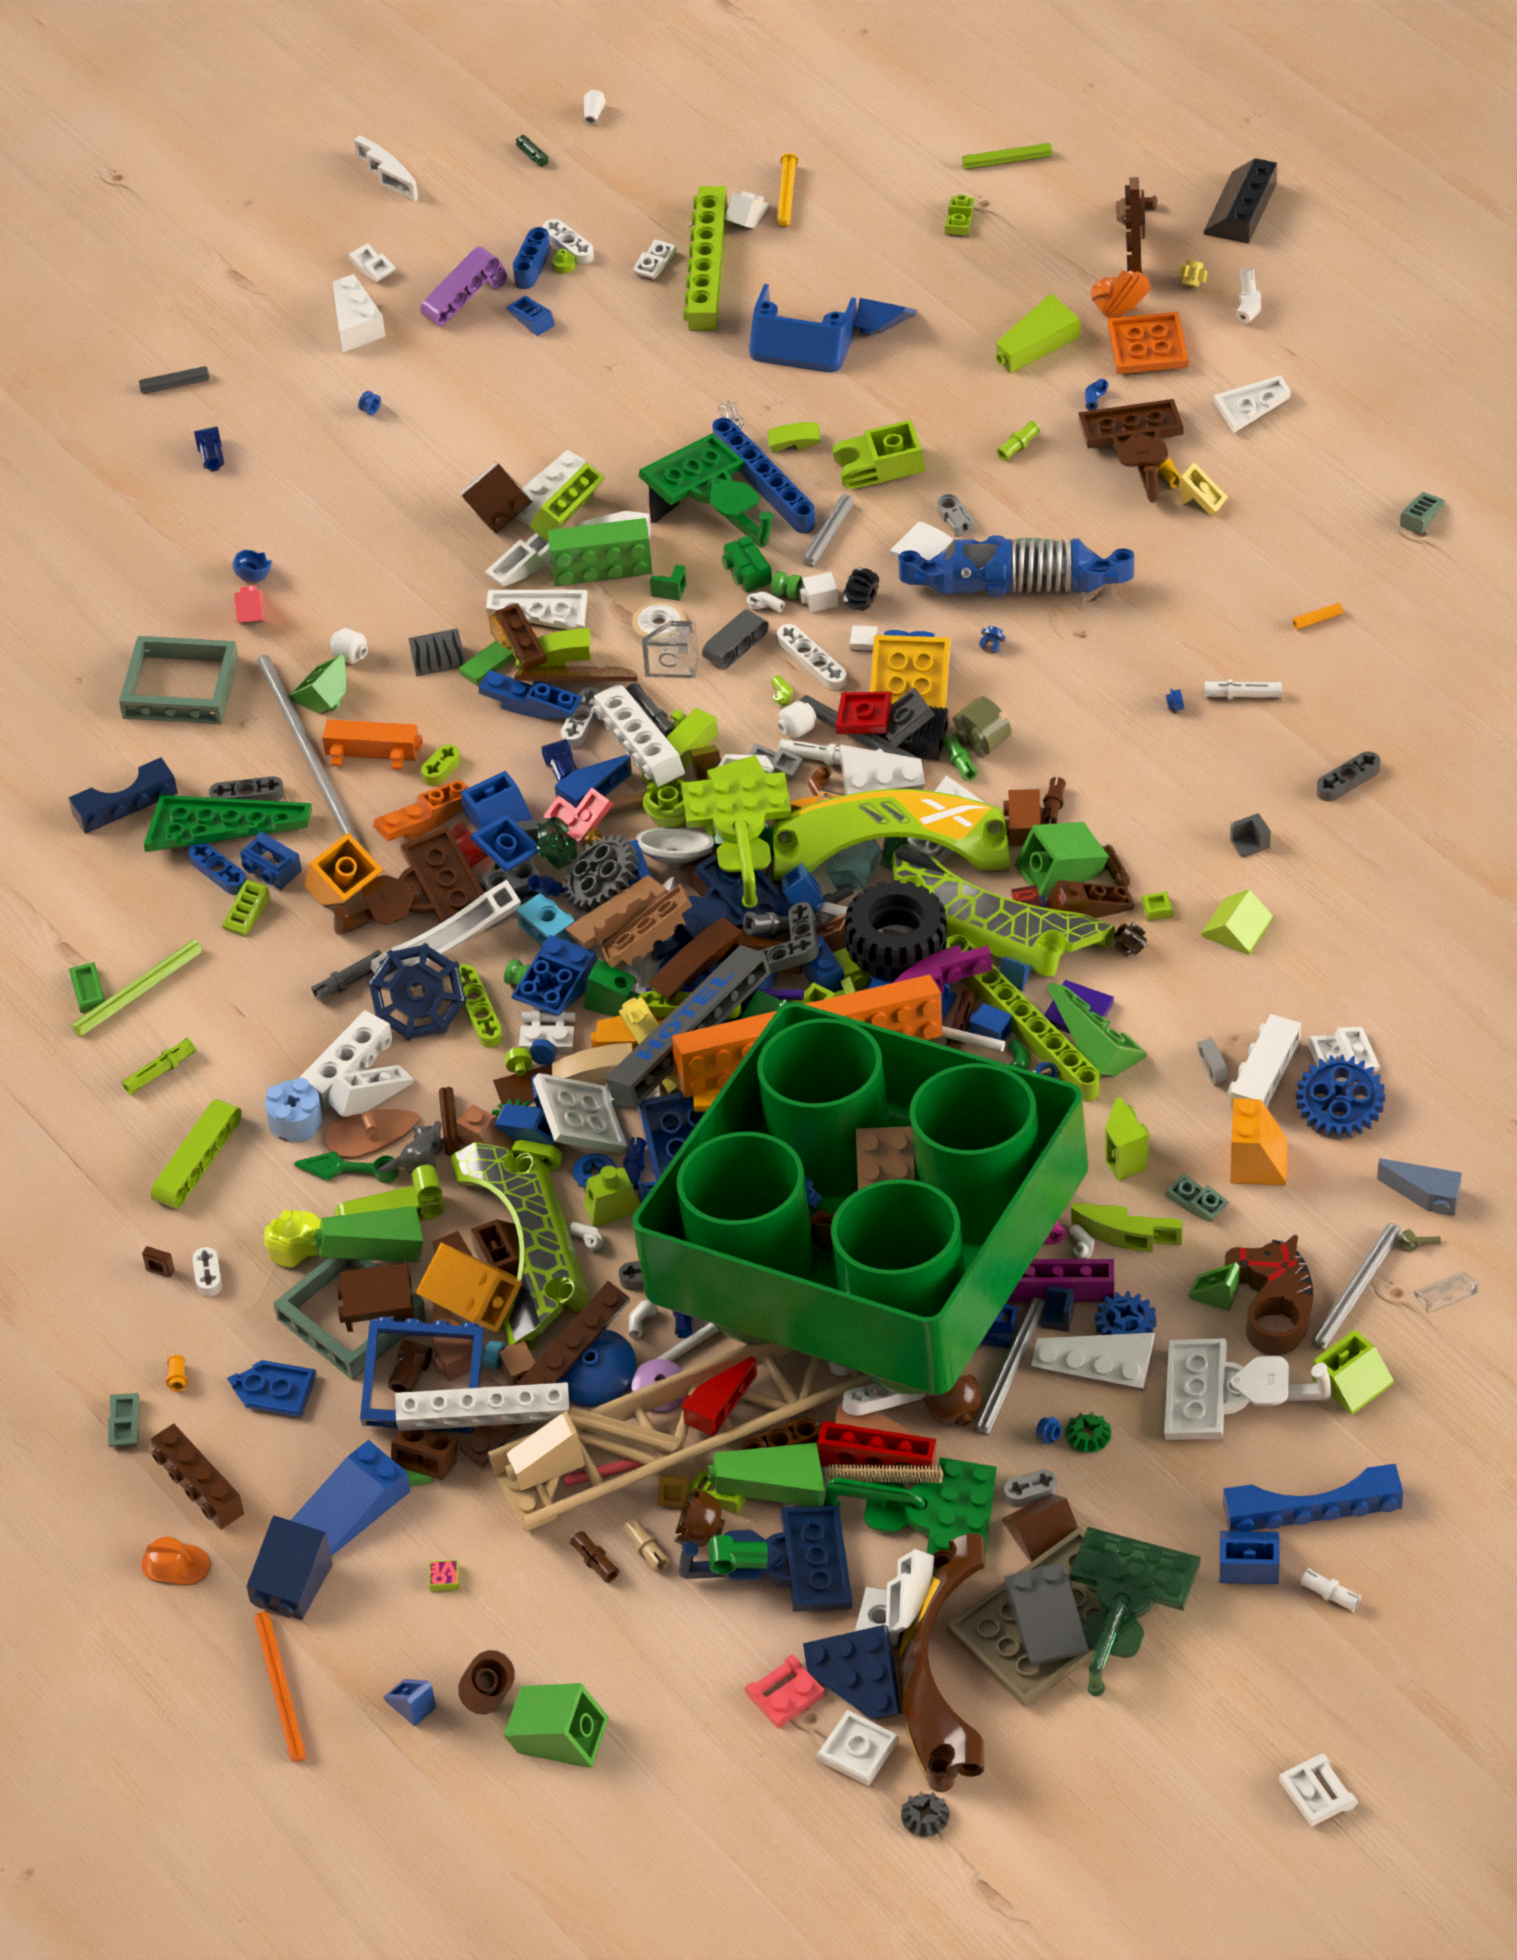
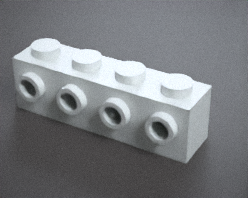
(1266, 1060)

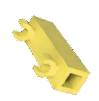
(641, 1023)

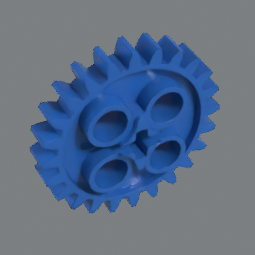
(1357, 1112)

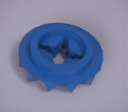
(583, 1167)

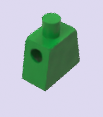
(608, 989)

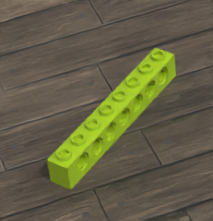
(706, 259)

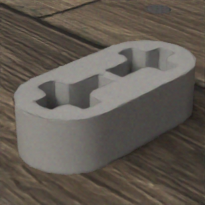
(1212, 1061)
(1030, 1488)

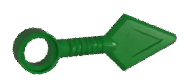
(331, 1164)

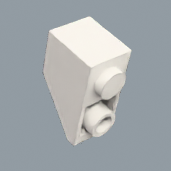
(746, 209)

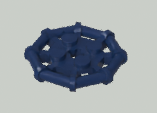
(402, 995)

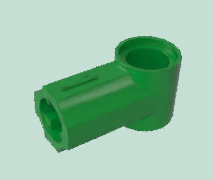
(727, 1554)

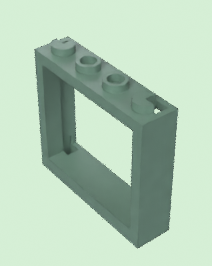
(178, 708)
(287, 1313)

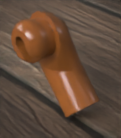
(819, 780)

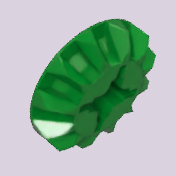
(1081, 1440)

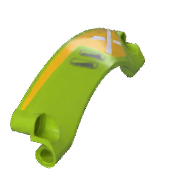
(857, 817)

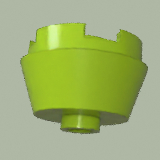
(665, 804)

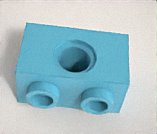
(543, 918)

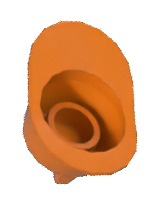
(175, 1562)

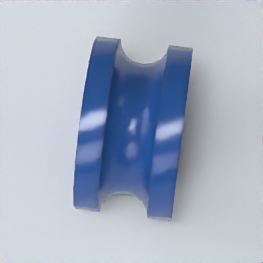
(369, 402)

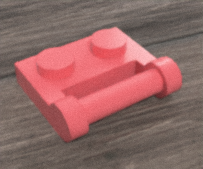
(791, 1697)

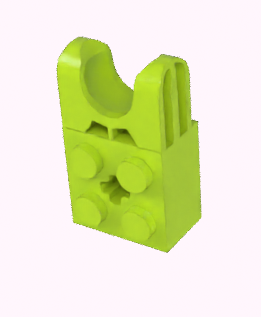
(879, 455)

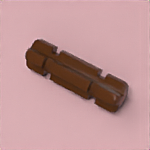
(1116, 867)

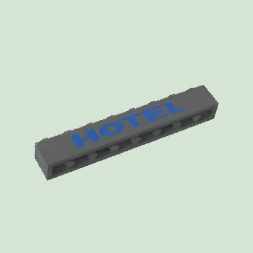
(701, 1009)

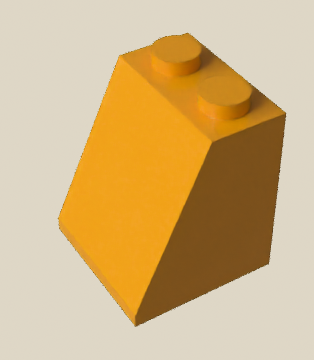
(340, 871)
(1256, 1145)

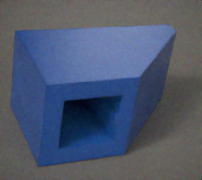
(524, 1124)

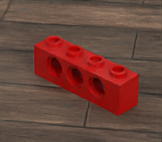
(873, 1447)

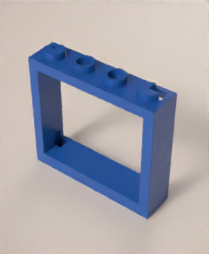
(415, 1327)

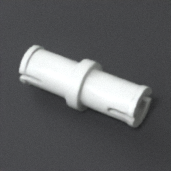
(1330, 1590)

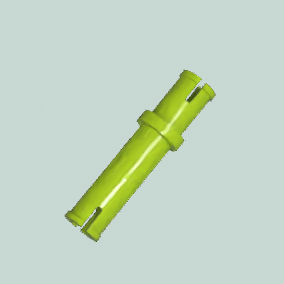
(167, 1060)

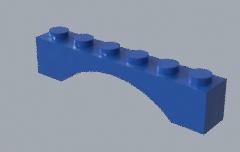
(1255, 1508)

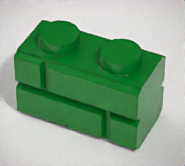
(747, 564)

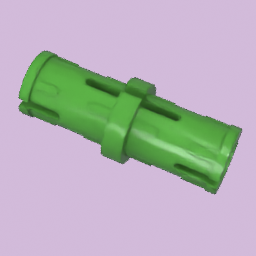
(960, 757)

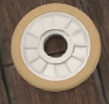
(643, 618)

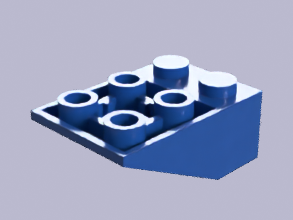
(556, 976)

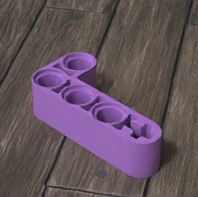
(462, 283)

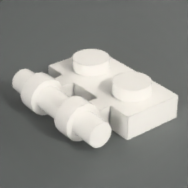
(559, 1035)

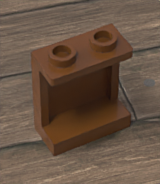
(375, 1294)

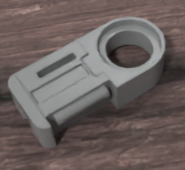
(957, 516)

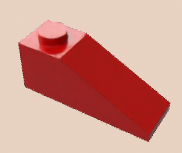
(716, 1398)

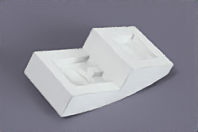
(371, 264)

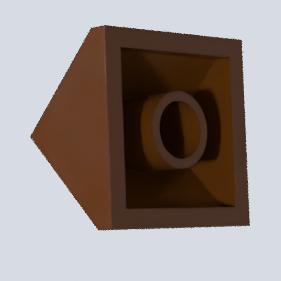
(1041, 1525)

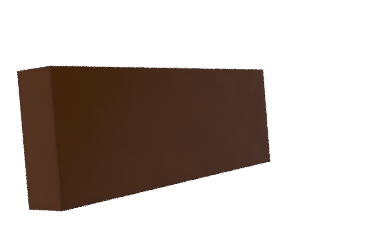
(521, 636)

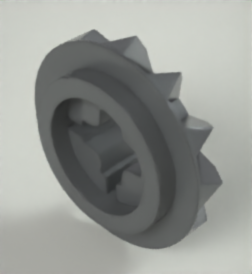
(930, 1824)

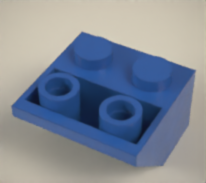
(494, 799)
(1249, 1557)

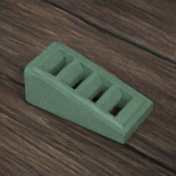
(1409, 517)

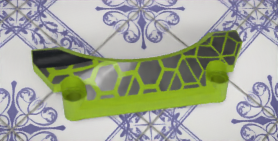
(1005, 925)
(547, 1255)

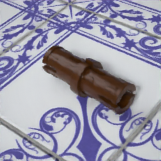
(1053, 801)
(594, 1556)

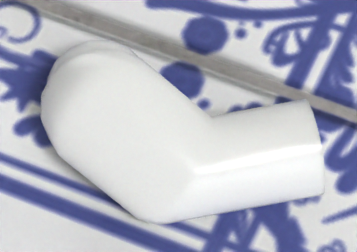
(765, 600)
(636, 1317)

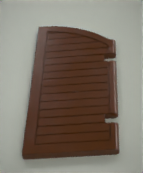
(576, 673)

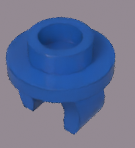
(994, 635)

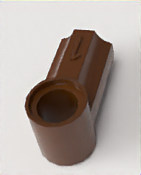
(411, 1361)

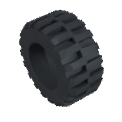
(894, 905)

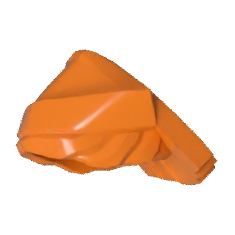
(1120, 294)

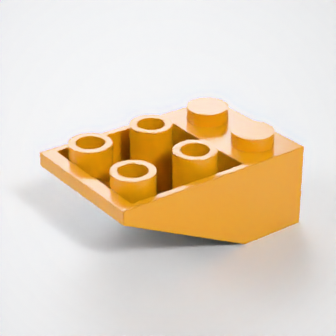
(469, 1287)

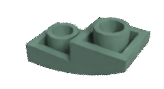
(1197, 1200)

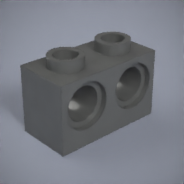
(516, 877)

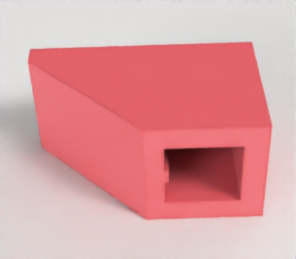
(249, 604)

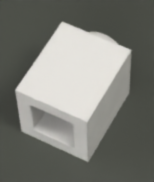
(819, 592)

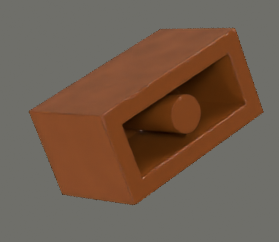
(1023, 813)

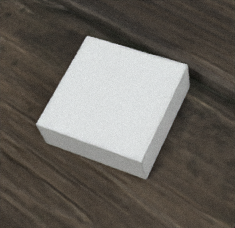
(862, 637)

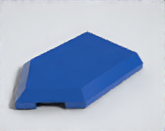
(274, 1387)

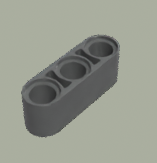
(735, 639)

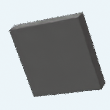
(907, 716)

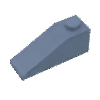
(1426, 1186)

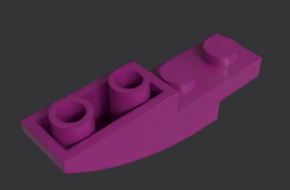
(951, 965)

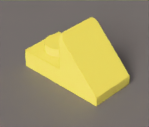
(1198, 485)

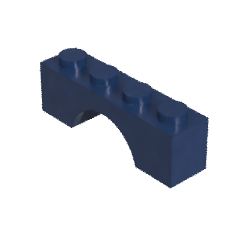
(96, 809)

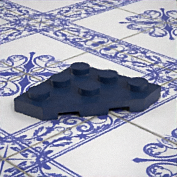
(858, 1669)

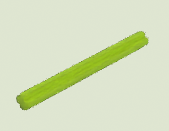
(136, 988)

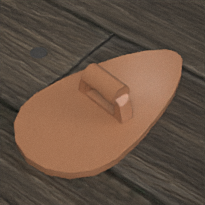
(369, 1132)

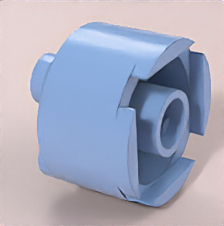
(293, 1110)

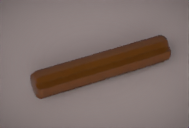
(448, 1117)

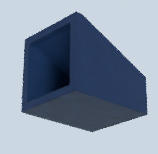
(289, 1568)

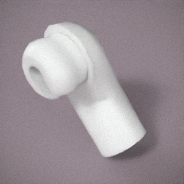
(590, 1235)
(1084, 1241)

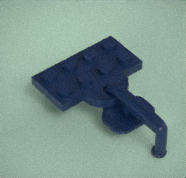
(722, 900)
(804, 1556)

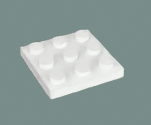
(580, 1113)

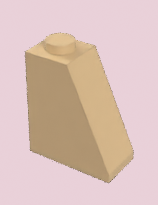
(545, 1454)

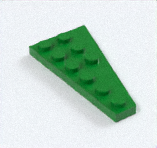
(201, 820)

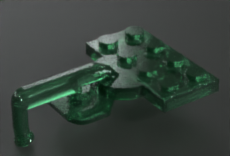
(1125, 1574)

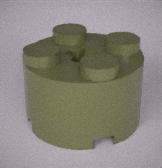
(981, 726)

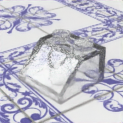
(671, 651)

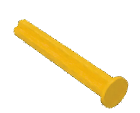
(789, 162)

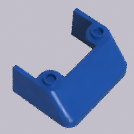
(800, 341)

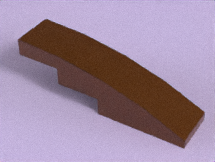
(694, 958)

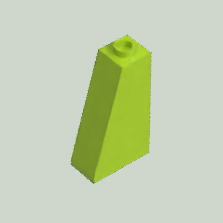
(1037, 334)

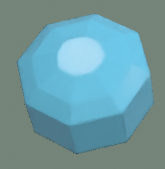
(491, 1354)

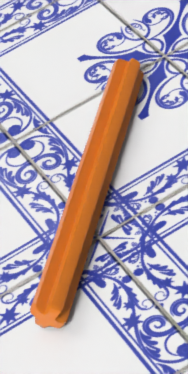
(280, 1686)

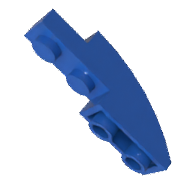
(530, 700)

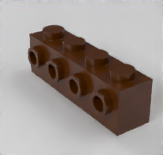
(197, 1476)

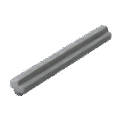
(828, 530)

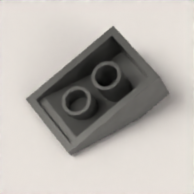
(1045, 1614)

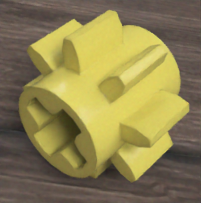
(1192, 273)

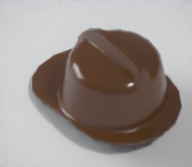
(486, 1682)

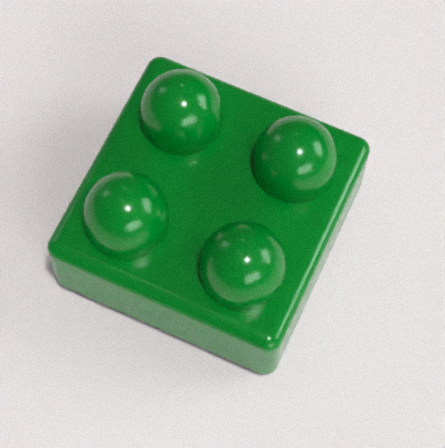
(913, 1260)

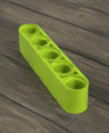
(196, 1153)

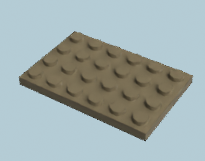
(994, 1641)

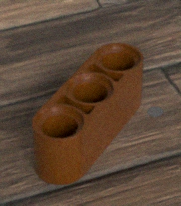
(785, 1435)

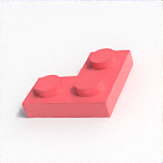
(584, 817)

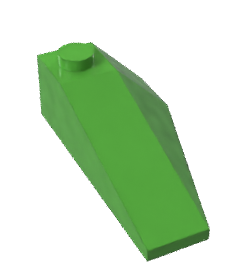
(1096, 1041)

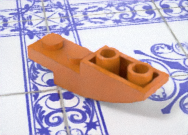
(428, 813)

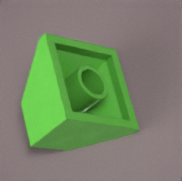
(322, 686)

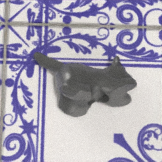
(420, 1151)

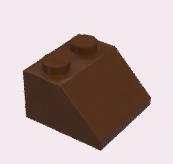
(496, 497)

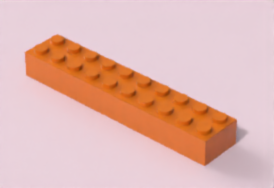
(711, 1054)

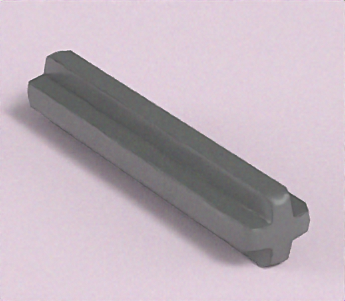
(174, 379)

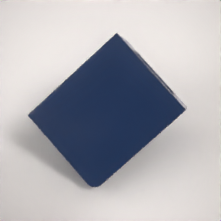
(1058, 1308)

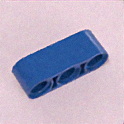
(531, 258)

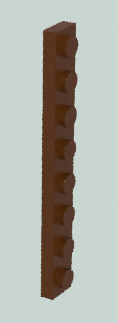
(554, 1363)

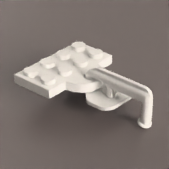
(1207, 1387)

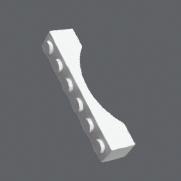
(465, 924)

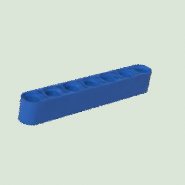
(767, 477)

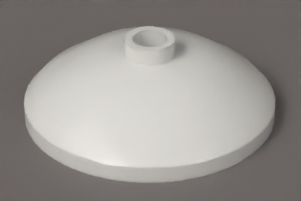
(675, 845)

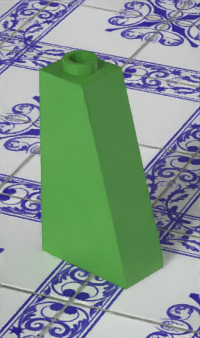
(372, 1235)
(771, 1474)

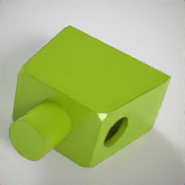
(609, 1196)

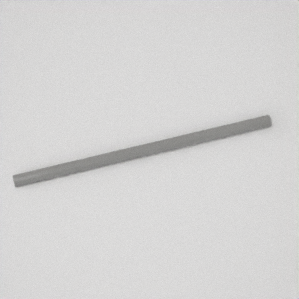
(306, 747)

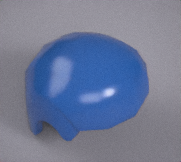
(251, 566)

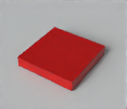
(864, 712)

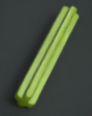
(1007, 155)

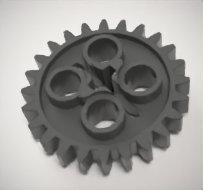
(600, 872)

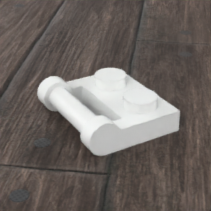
(1309, 1793)

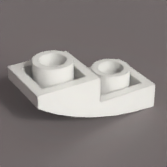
(655, 260)

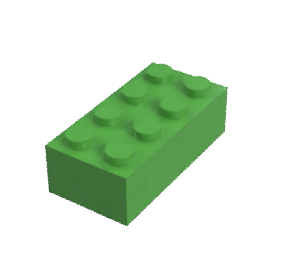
(600, 551)

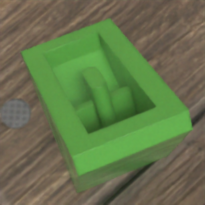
(1217, 1286)

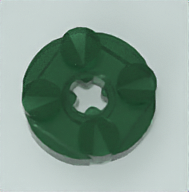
(555, 842)

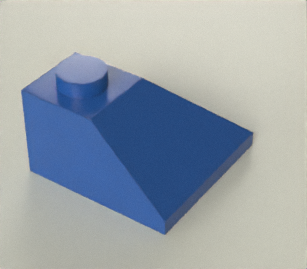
(880, 316)
(505, 843)

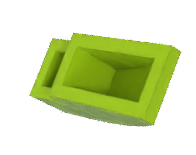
(565, 647)

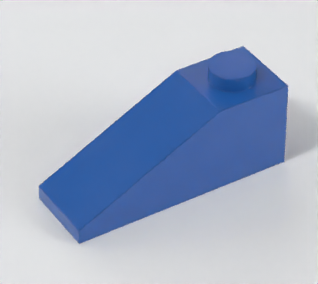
(600, 776)

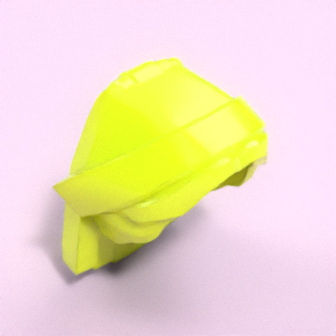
(291, 1237)

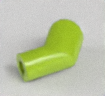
(784, 691)

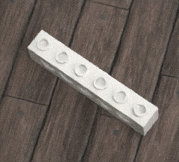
(638, 735)
(481, 1406)

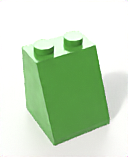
(1058, 854)
(557, 1723)

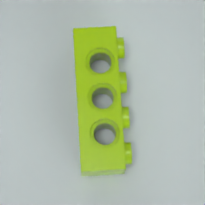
(567, 501)

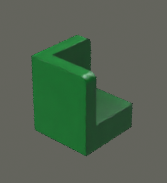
(669, 587)

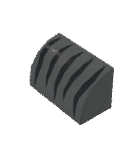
(436, 652)

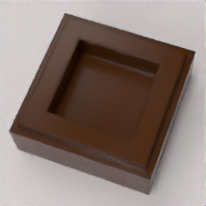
(158, 1261)

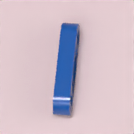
(213, 859)

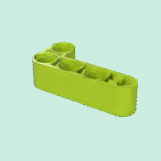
(423, 1194)

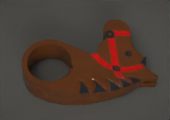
(1283, 1289)

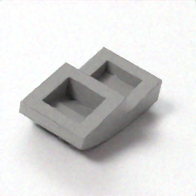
(782, 760)

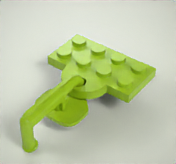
(738, 814)

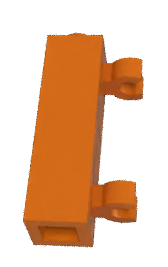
(371, 740)

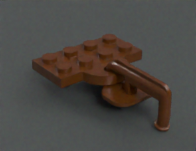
(1131, 213)
(1135, 435)
(434, 872)

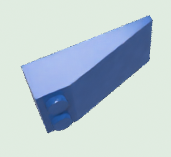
(354, 1495)

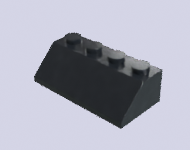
(1243, 201)

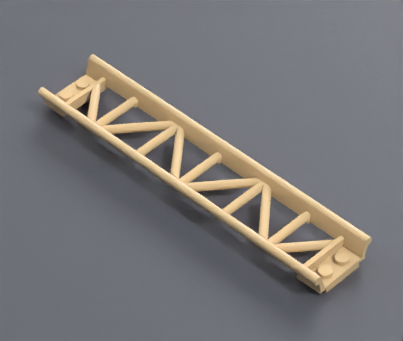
(534, 1505)

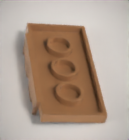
(616, 912)
(651, 925)

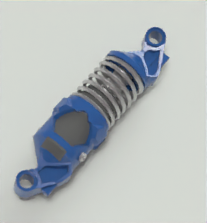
(1006, 566)

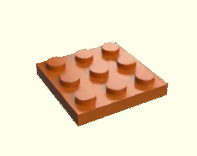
(1147, 342)

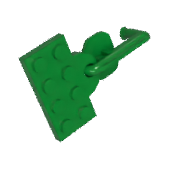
(705, 475)
(952, 1508)

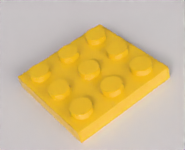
(911, 662)

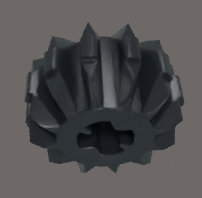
(861, 589)

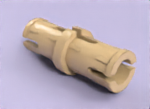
(646, 1545)

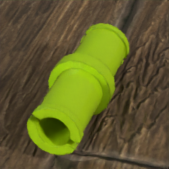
(1018, 440)

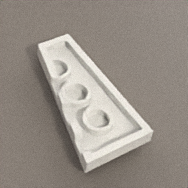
(549, 482)
(545, 607)
(1104, 1358)

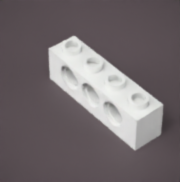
(349, 1053)

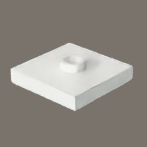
(857, 1747)

